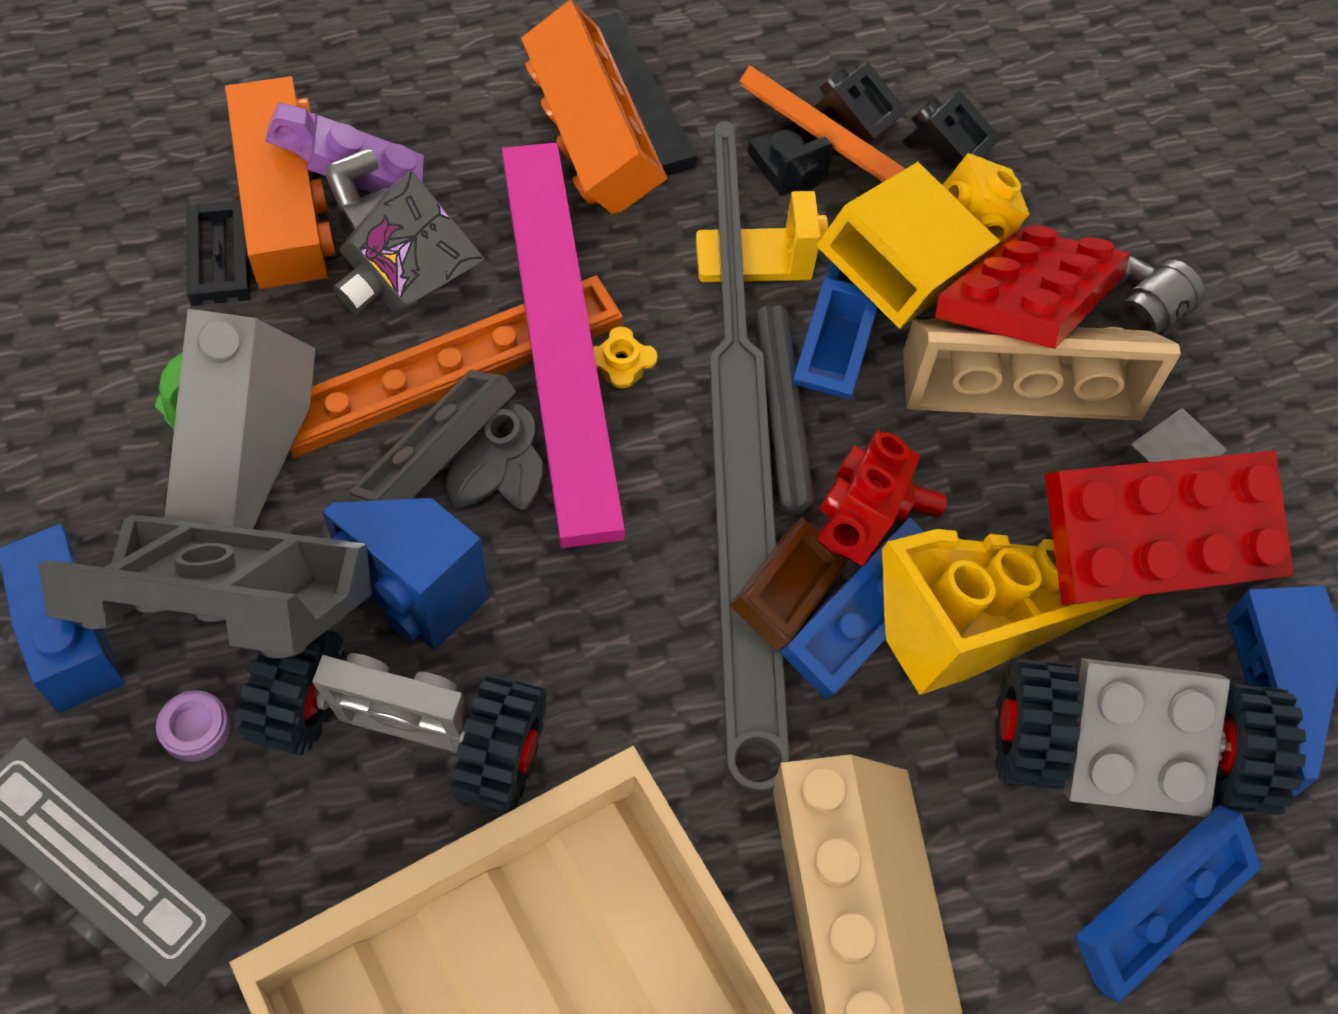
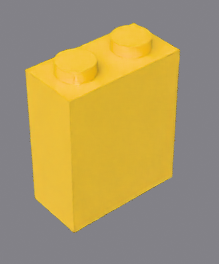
(906, 243)

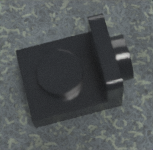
(861, 101)
(953, 129)
(791, 159)

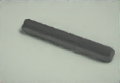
(784, 412)

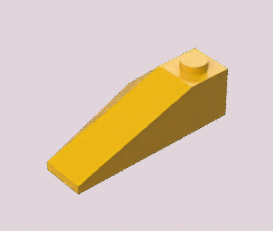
(972, 604)

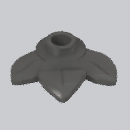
(498, 463)

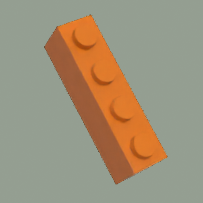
(592, 110)
(276, 190)

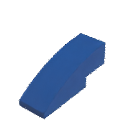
(836, 337)

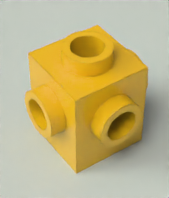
(989, 194)

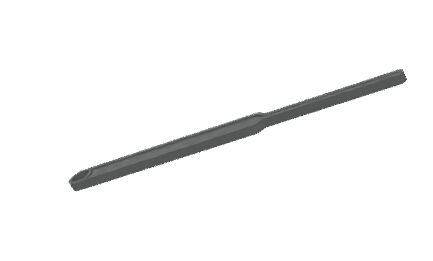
(742, 494)

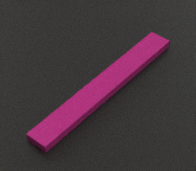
(562, 350)

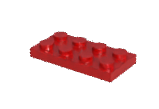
(1034, 286)
(1167, 526)

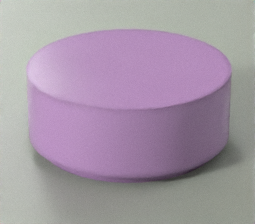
(193, 726)

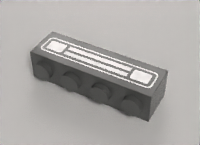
(110, 875)

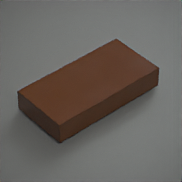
(788, 585)

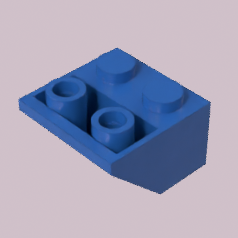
(420, 563)

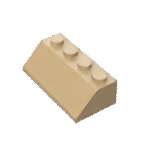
(1087, 376)
(862, 889)

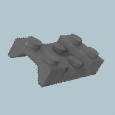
(265, 584)

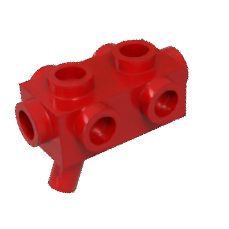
(870, 494)

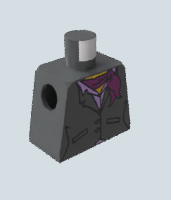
(403, 249)

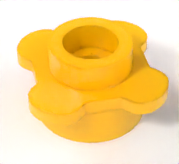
(623, 371)

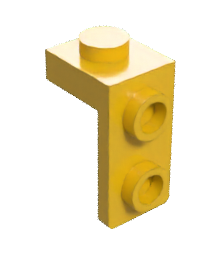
(771, 252)

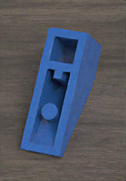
(1292, 644)
(61, 655)

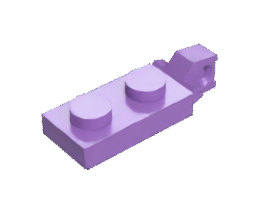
(326, 141)

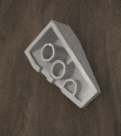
(235, 416)

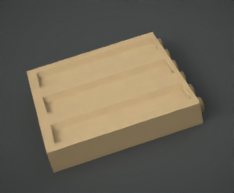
(544, 911)

